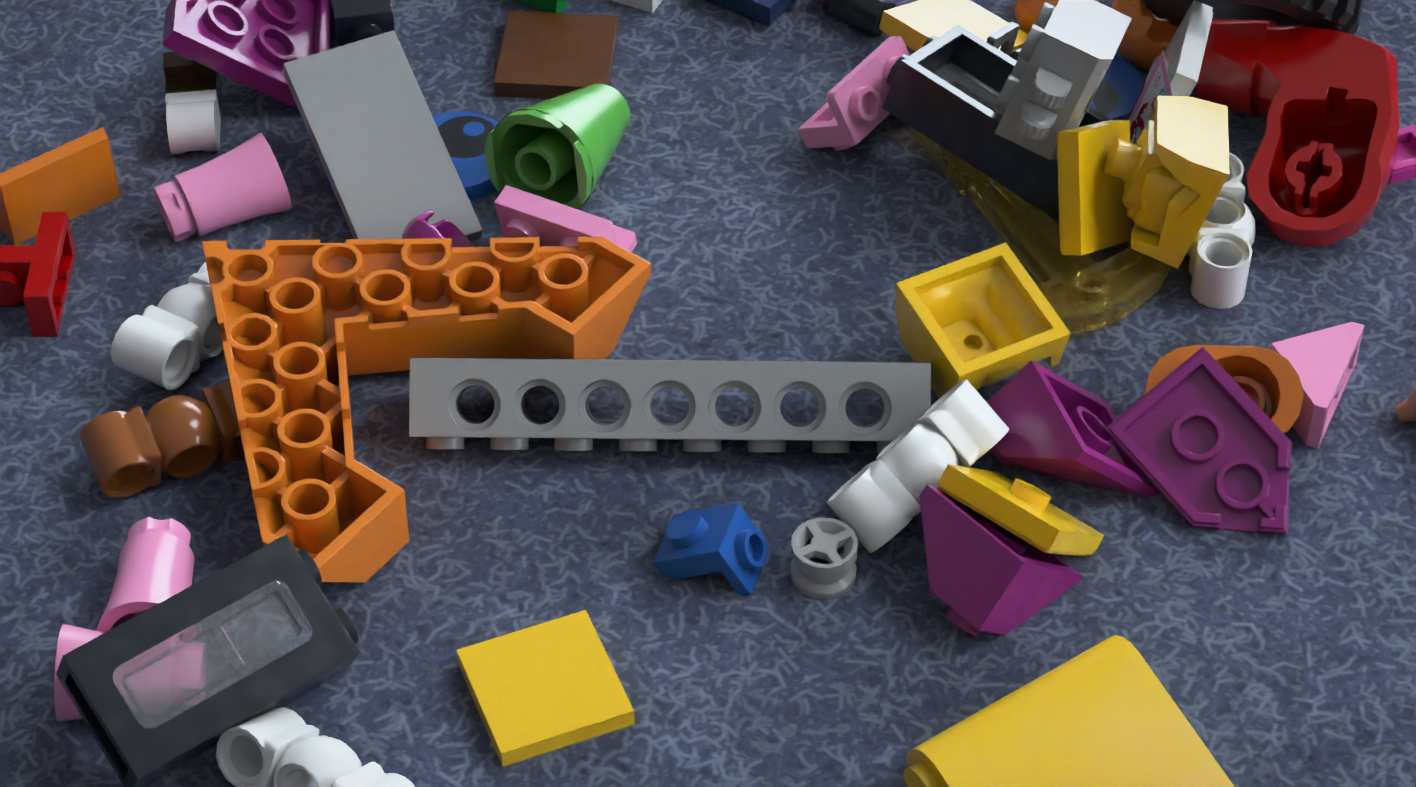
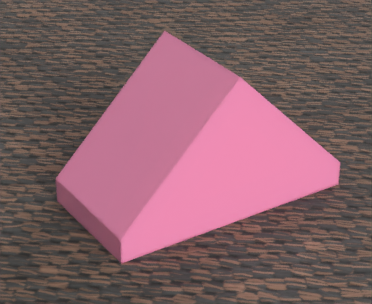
(1324, 366)

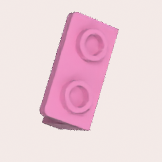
(855, 102)
(554, 223)

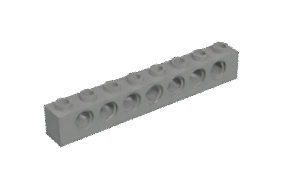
(440, 382)

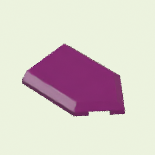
(1209, 450)

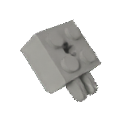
(1058, 72)

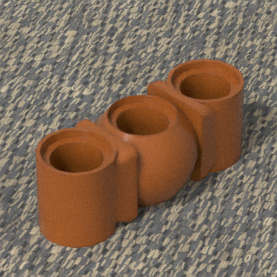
(173, 438)

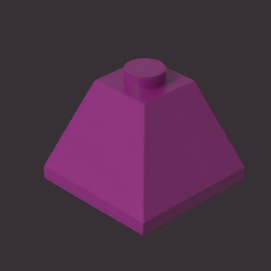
(1061, 433)
(984, 570)

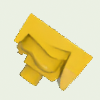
(1172, 174)
(977, 320)

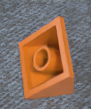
(61, 180)

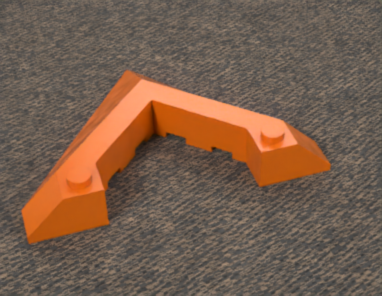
(318, 312)

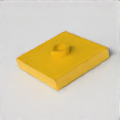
(1020, 510)

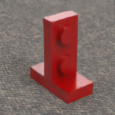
(40, 274)

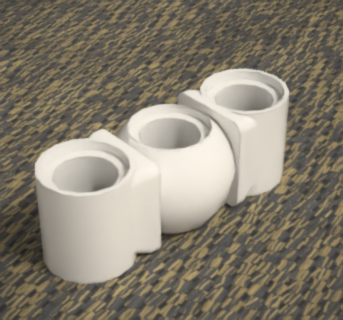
(1223, 245)
(172, 337)
(888, 491)
(286, 752)

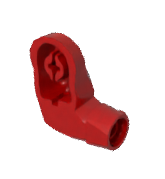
(1326, 116)

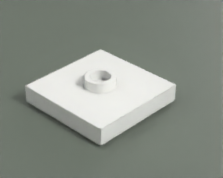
(1187, 49)

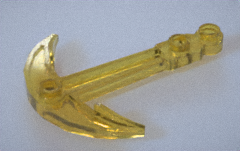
(1078, 288)

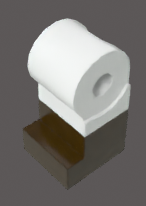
(192, 105)

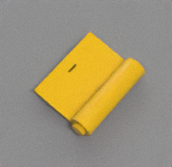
(1079, 725)

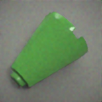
(558, 144)

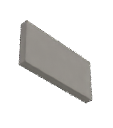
(378, 139)

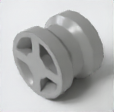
(836, 549)

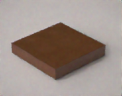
(554, 53)

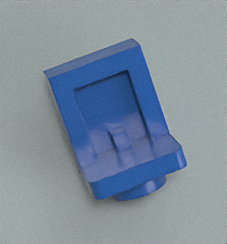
(714, 542)

